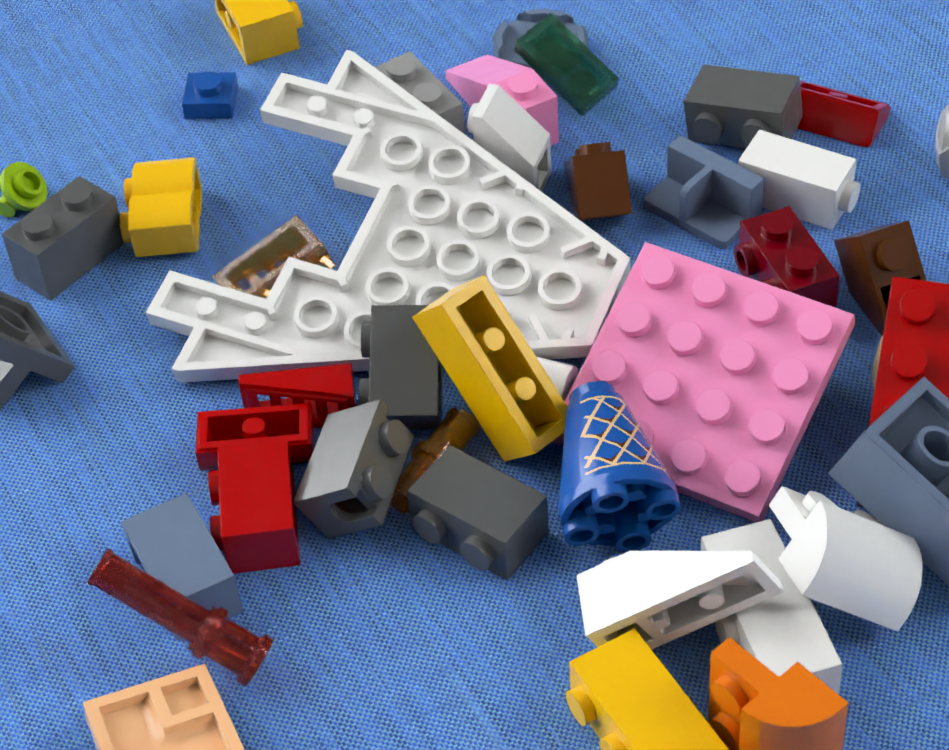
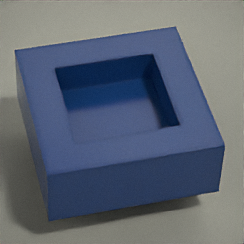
(210, 95)

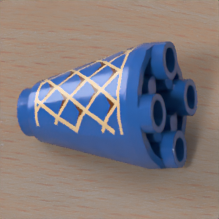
(610, 474)

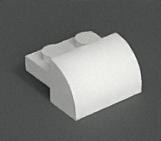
(848, 558)

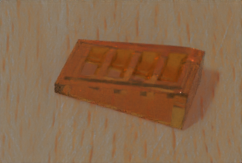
(289, 240)

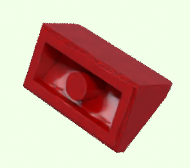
(841, 114)

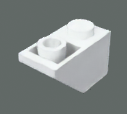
(511, 135)

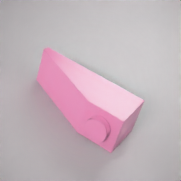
(517, 80)

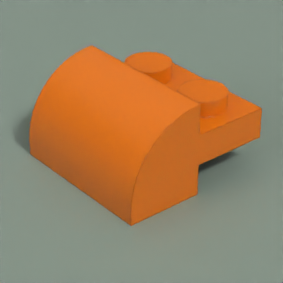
(768, 712)

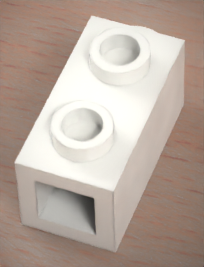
(802, 176)

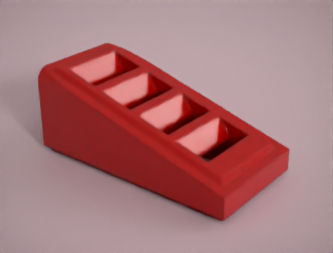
(325, 387)

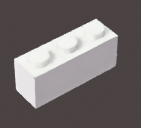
(781, 627)

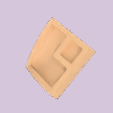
(163, 714)

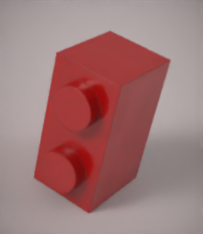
(256, 506)

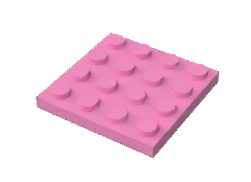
(717, 373)

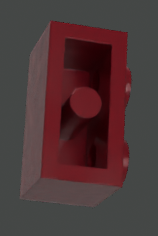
(784, 255)

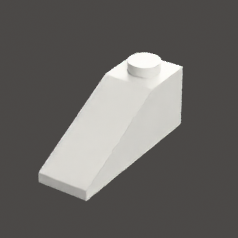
(670, 592)

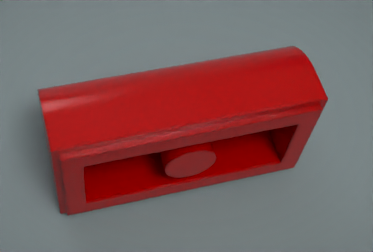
(253, 425)

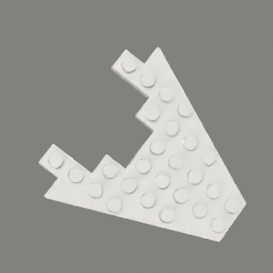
(435, 223)

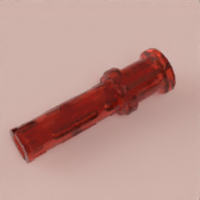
(207, 631)

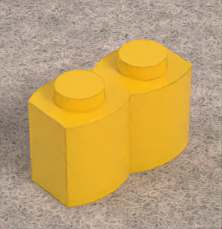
(163, 207)

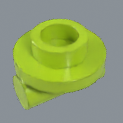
(21, 189)

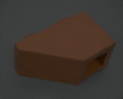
(598, 182)
(871, 261)

